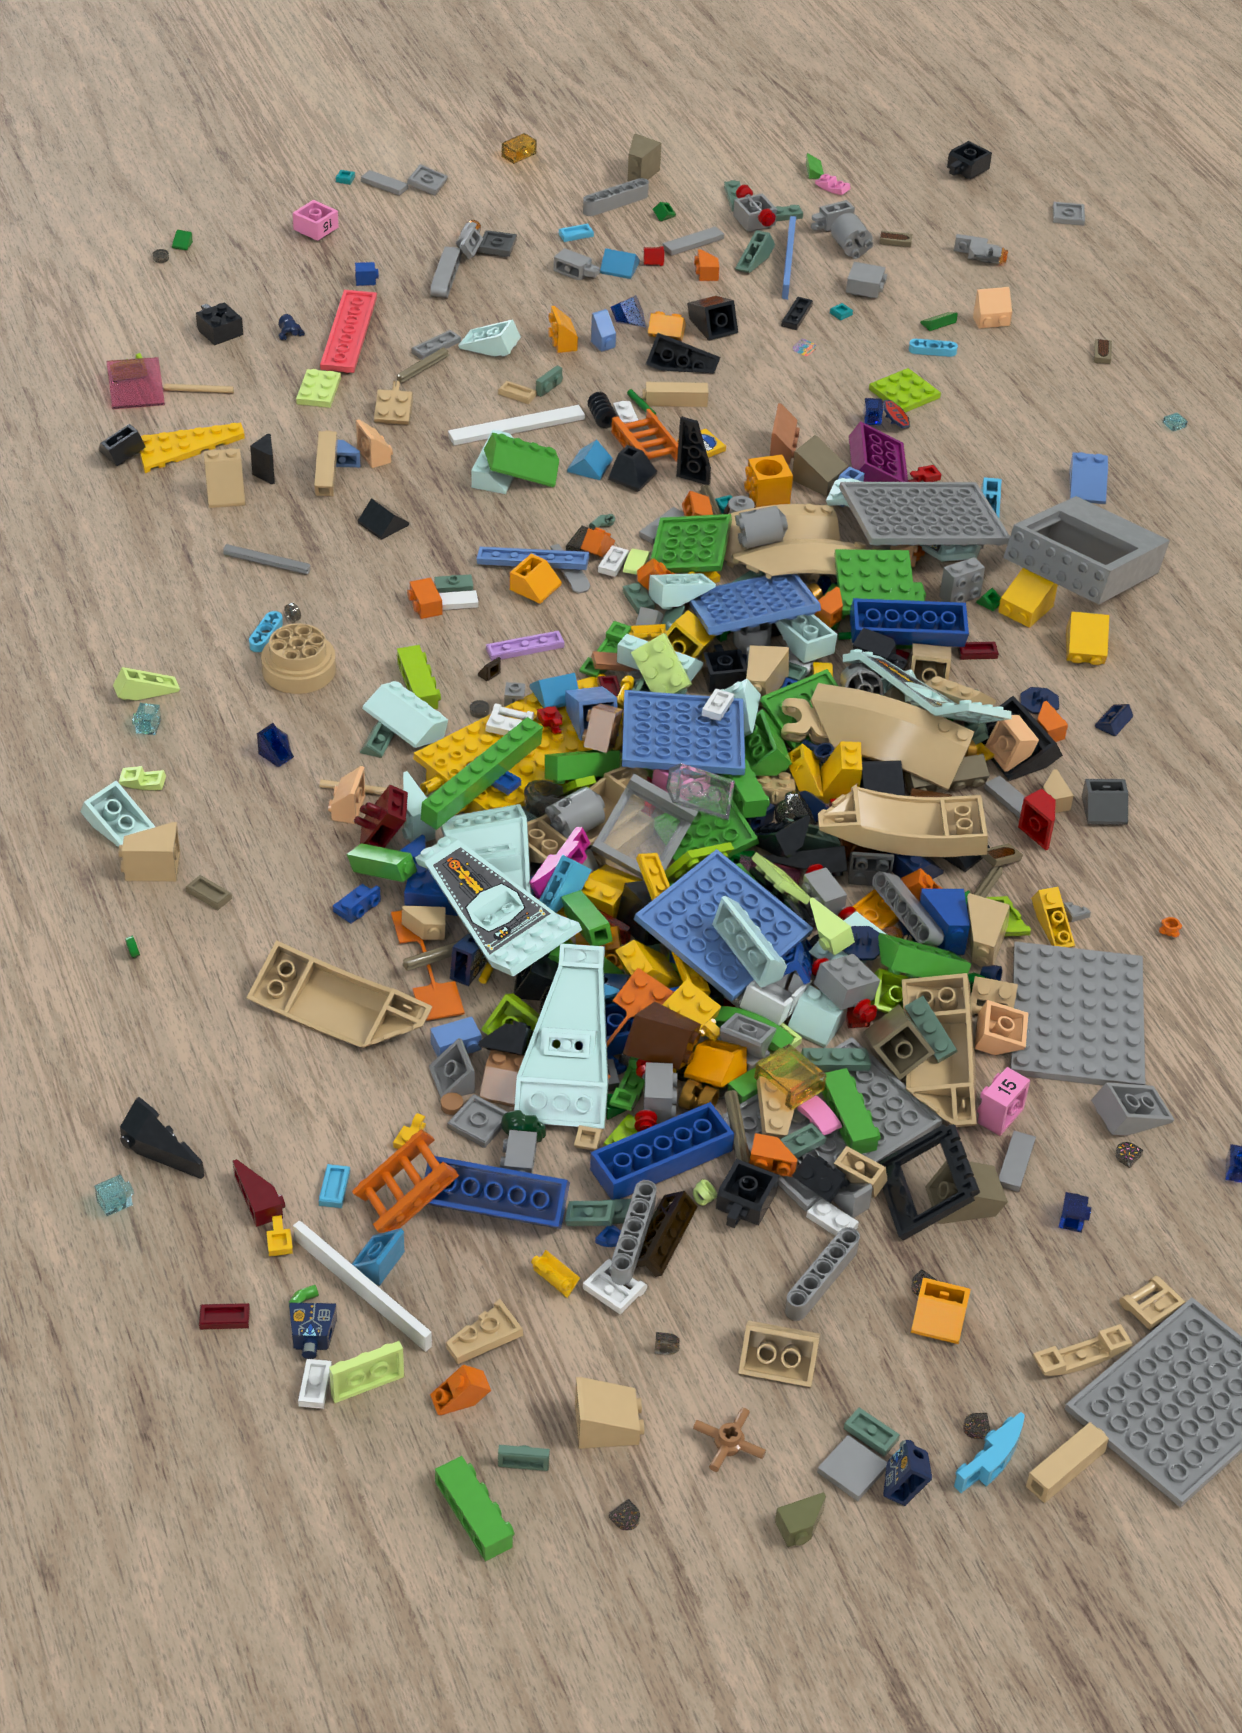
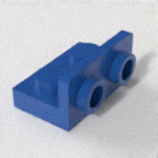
(357, 903)

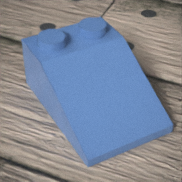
(1089, 477)

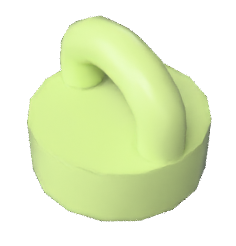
(706, 1191)

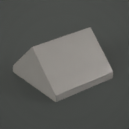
(748, 1033)
(453, 1071)

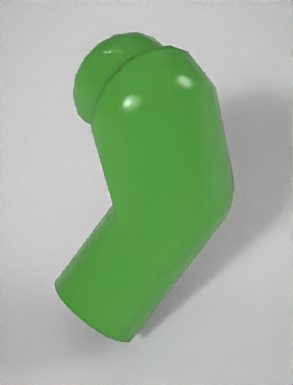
(304, 1294)

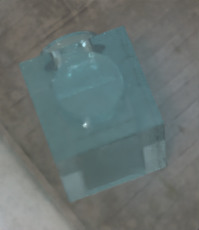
(147, 719)
(114, 1194)

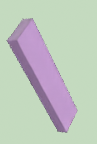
(525, 645)

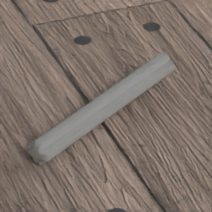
(267, 559)

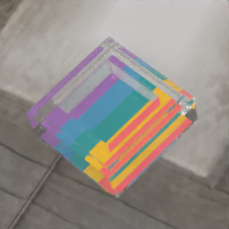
(804, 347)

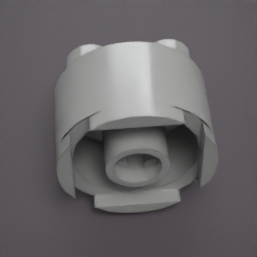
(753, 636)

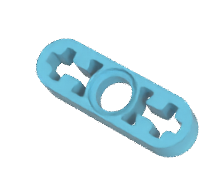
(940, 348)
(254, 640)

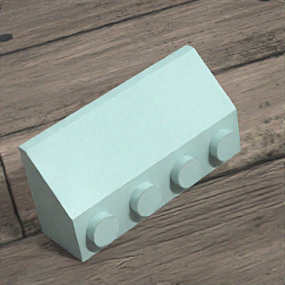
(489, 480)
(630, 643)
(406, 714)
(748, 943)

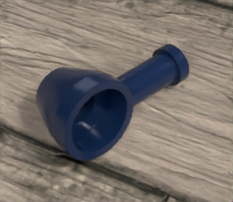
(821, 751)
(992, 972)

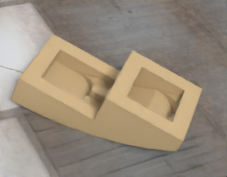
(588, 1137)

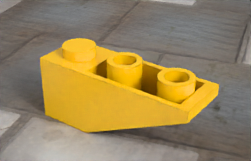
(806, 770)
(1052, 917)

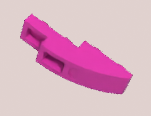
(573, 848)

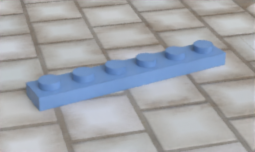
(514, 556)

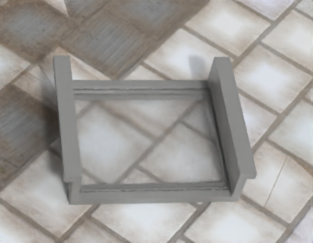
(643, 824)

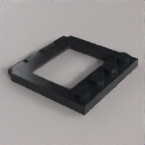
(897, 1192)

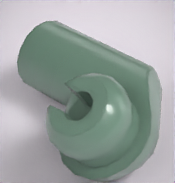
(603, 521)

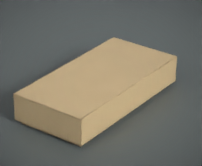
(517, 392)

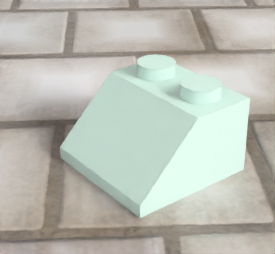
(816, 1017)

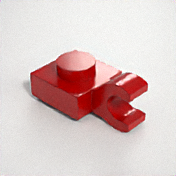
(925, 473)
(550, 717)

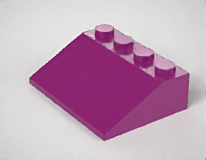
(877, 455)

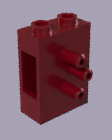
(383, 817)

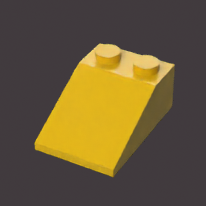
(606, 887)

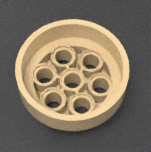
(298, 659)

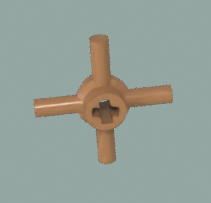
(729, 1439)

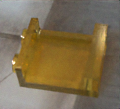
(792, 1075)

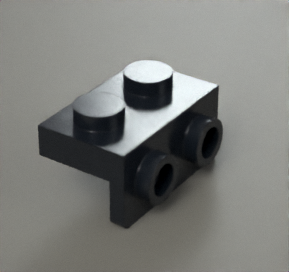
(820, 1178)

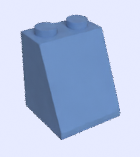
(581, 700)

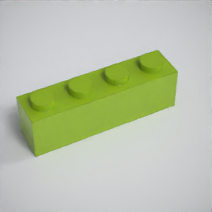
(418, 674)

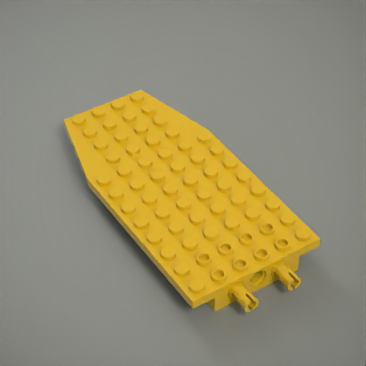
(452, 753)

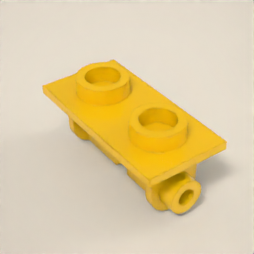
(648, 632)
(555, 1273)

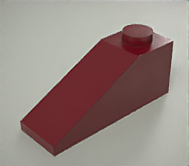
(258, 1194)

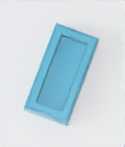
(576, 232)
(334, 1186)

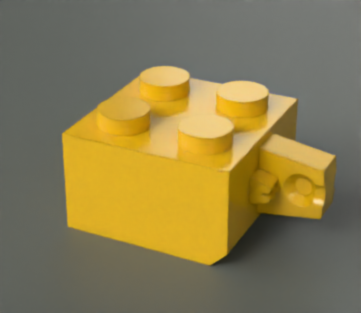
(697, 1006)

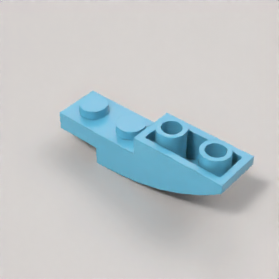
(994, 1457)

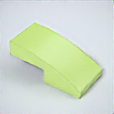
(635, 560)
(138, 779)

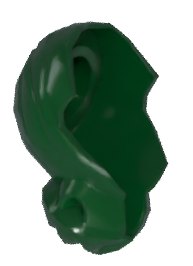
(518, 1121)

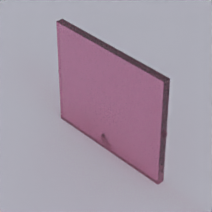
(135, 383)

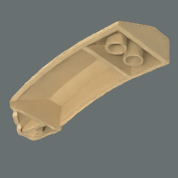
(803, 522)
(795, 556)
(893, 732)
(908, 823)
(546, 840)
(334, 999)
(950, 1084)

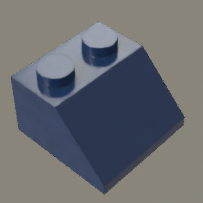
(907, 864)

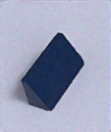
(1115, 719)

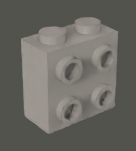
(866, 280)
(962, 581)

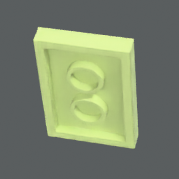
(318, 388)
(661, 666)
(780, 879)
(366, 1371)

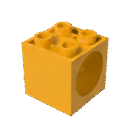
(768, 481)

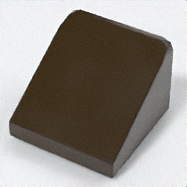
(491, 669)

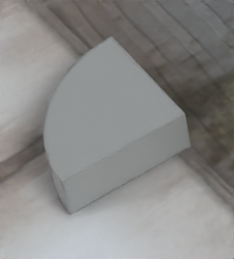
(1076, 912)

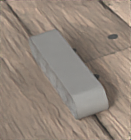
(615, 197)
(446, 272)
(908, 909)
(633, 1232)
(822, 1273)

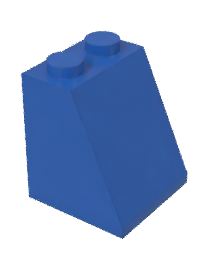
(951, 914)

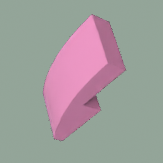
(831, 184)
(820, 1115)

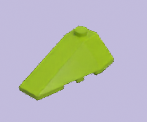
(889, 991)
(513, 1009)

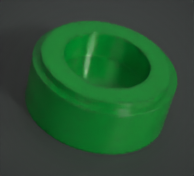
(132, 946)

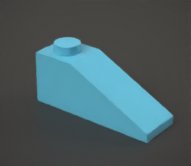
(992, 491)
(567, 878)

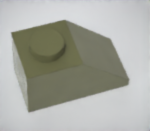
(799, 1519)

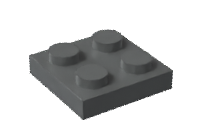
(497, 243)

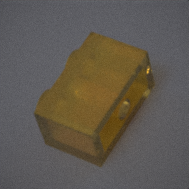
(519, 148)

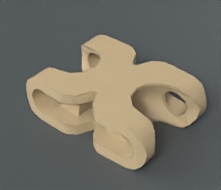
(806, 725)

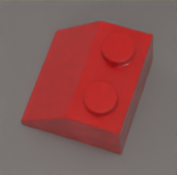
(1038, 817)

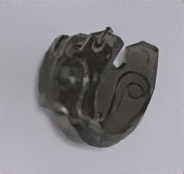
(537, 794)
(792, 806)

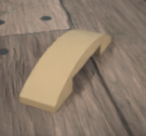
(1084, 1354)

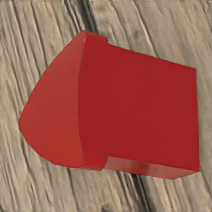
(653, 255)

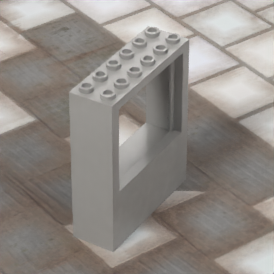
(1086, 549)

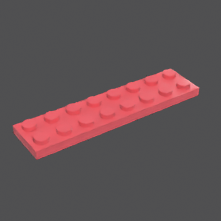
(348, 331)

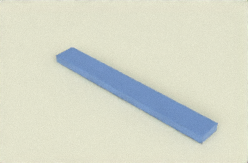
(788, 261)

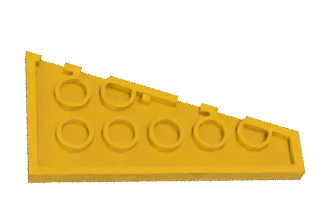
(186, 443)

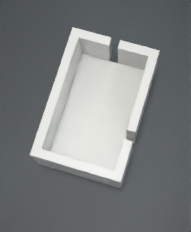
(773, 1000)

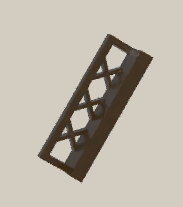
(667, 1233)

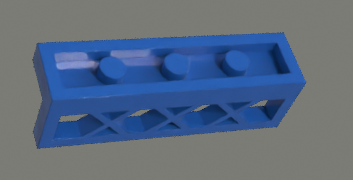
(800, 960)

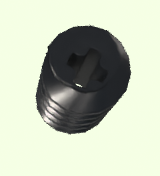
(601, 409)

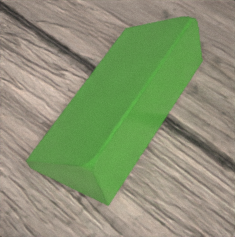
(814, 167)

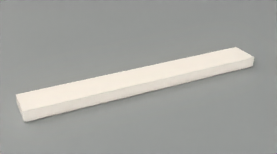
(517, 424)
(363, 1286)

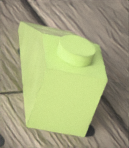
(140, 684)
(833, 932)

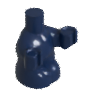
(289, 325)

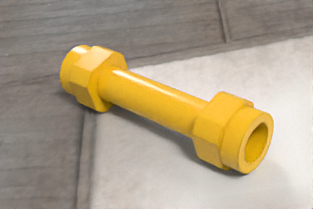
(627, 683)

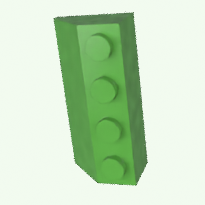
(522, 459)
(766, 748)
(918, 959)

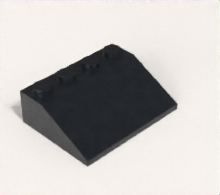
(1045, 752)

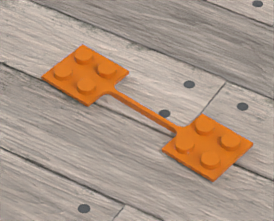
(638, 994)
(441, 996)

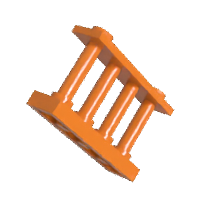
(625, 437)
(415, 1199)

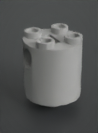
(852, 235)
(761, 527)
(861, 677)
(578, 809)

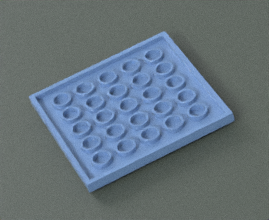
(753, 603)
(669, 731)
(685, 915)

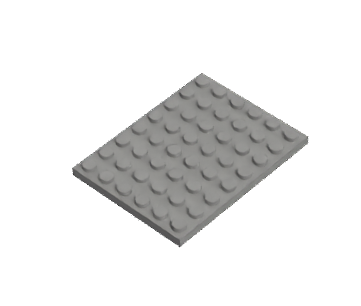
(924, 513)
(1081, 1014)
(893, 1110)
(1172, 1402)

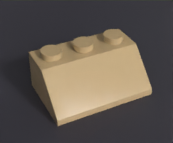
(958, 692)
(779, 1353)

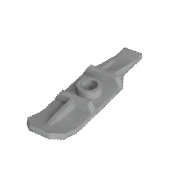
(576, 578)

